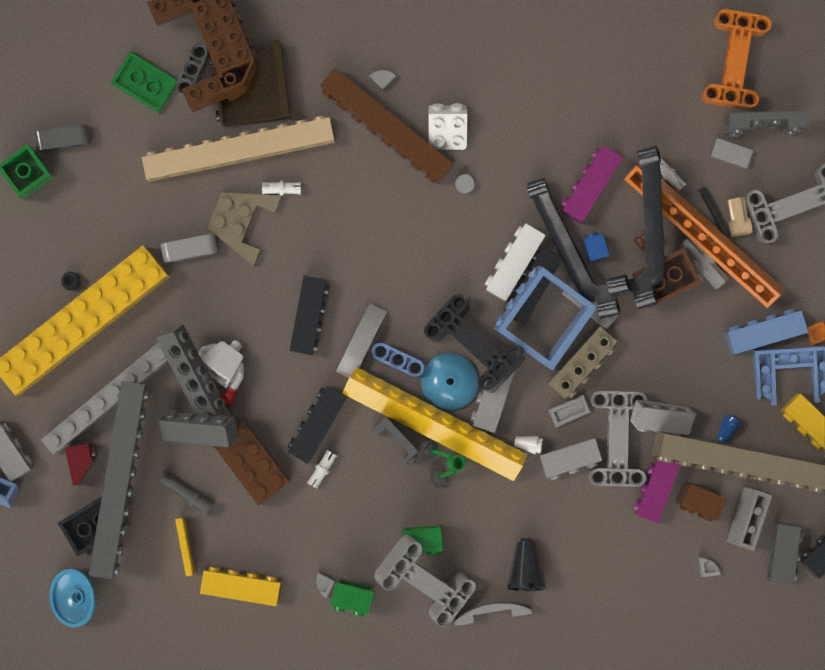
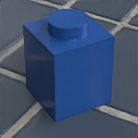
(595, 247)

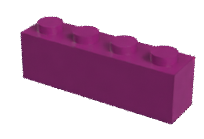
(591, 185)
(656, 490)

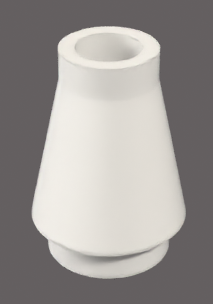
(529, 443)

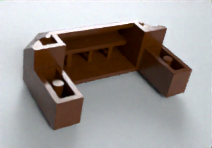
(225, 45)

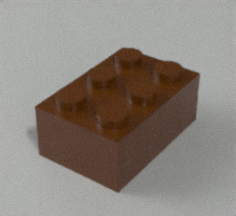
(678, 275)

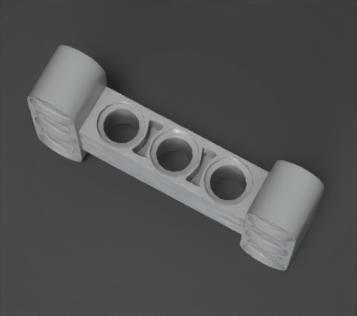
(783, 208)
(617, 439)
(448, 597)

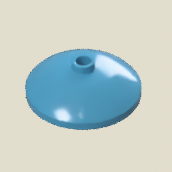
(444, 395)
(72, 597)

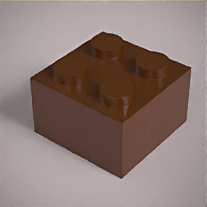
(702, 501)

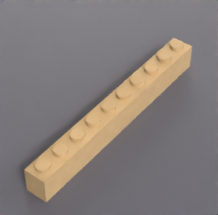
(238, 149)

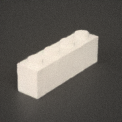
(515, 262)

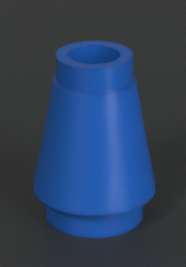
(728, 428)

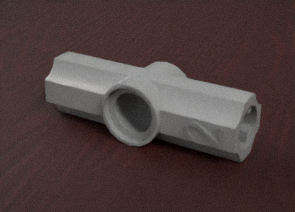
(705, 264)

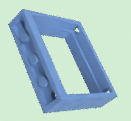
(569, 334)

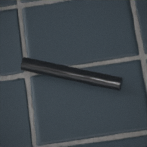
(714, 212)

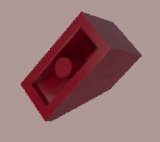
(80, 461)

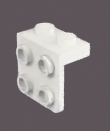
(448, 126)

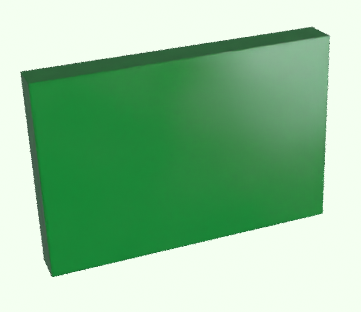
(144, 82)

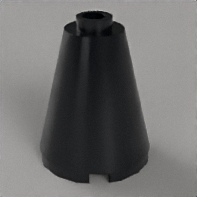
(526, 568)

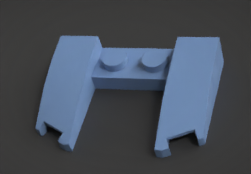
(769, 359)

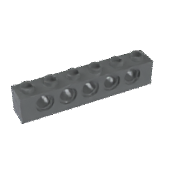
(191, 371)

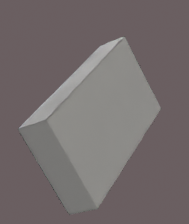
(731, 153)
(569, 411)

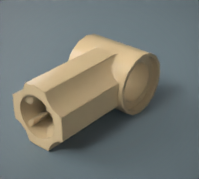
(739, 221)

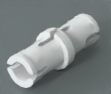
(670, 175)
(281, 188)
(322, 469)

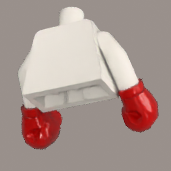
(225, 367)

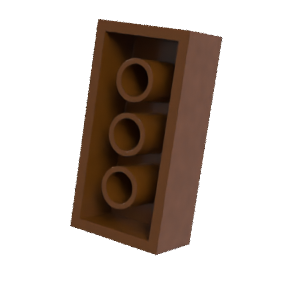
(253, 465)

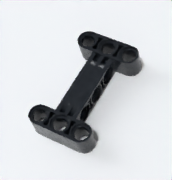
(474, 343)

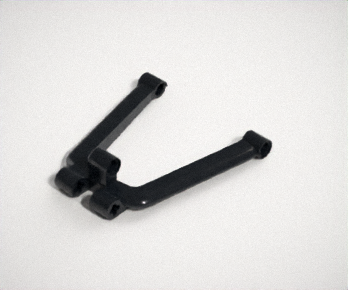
(641, 285)

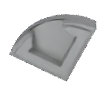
(382, 78)
(708, 567)
(324, 584)

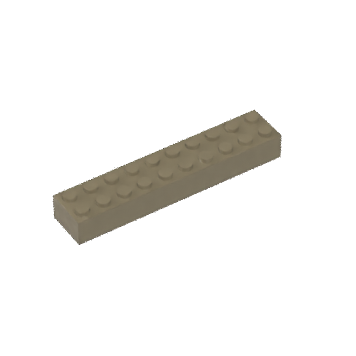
(739, 461)

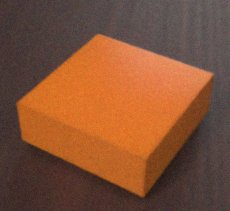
(816, 333)

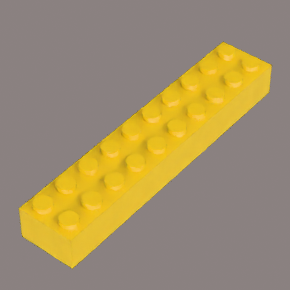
(81, 320)

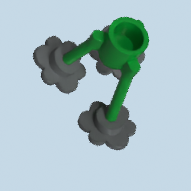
(455, 462)

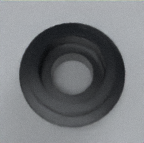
(64, 281)

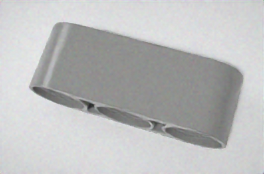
(189, 248)

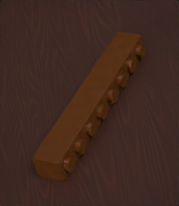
(386, 125)

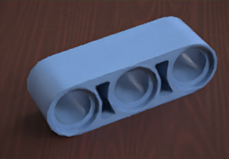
(388, 359)

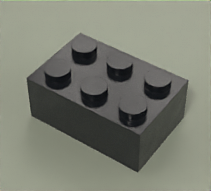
(81, 527)

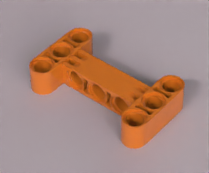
(736, 59)

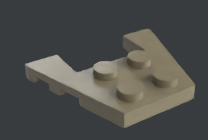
(234, 216)

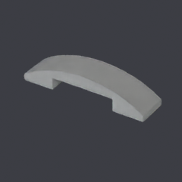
(361, 340)
(467, 616)

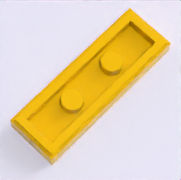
(185, 546)

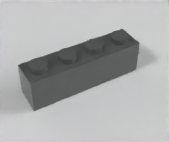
(198, 428)

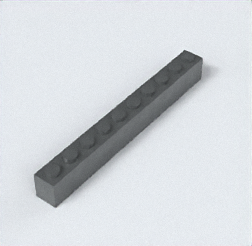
(118, 480)

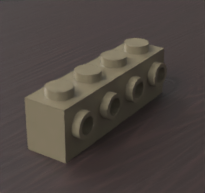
(582, 362)

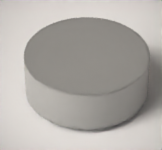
(464, 184)

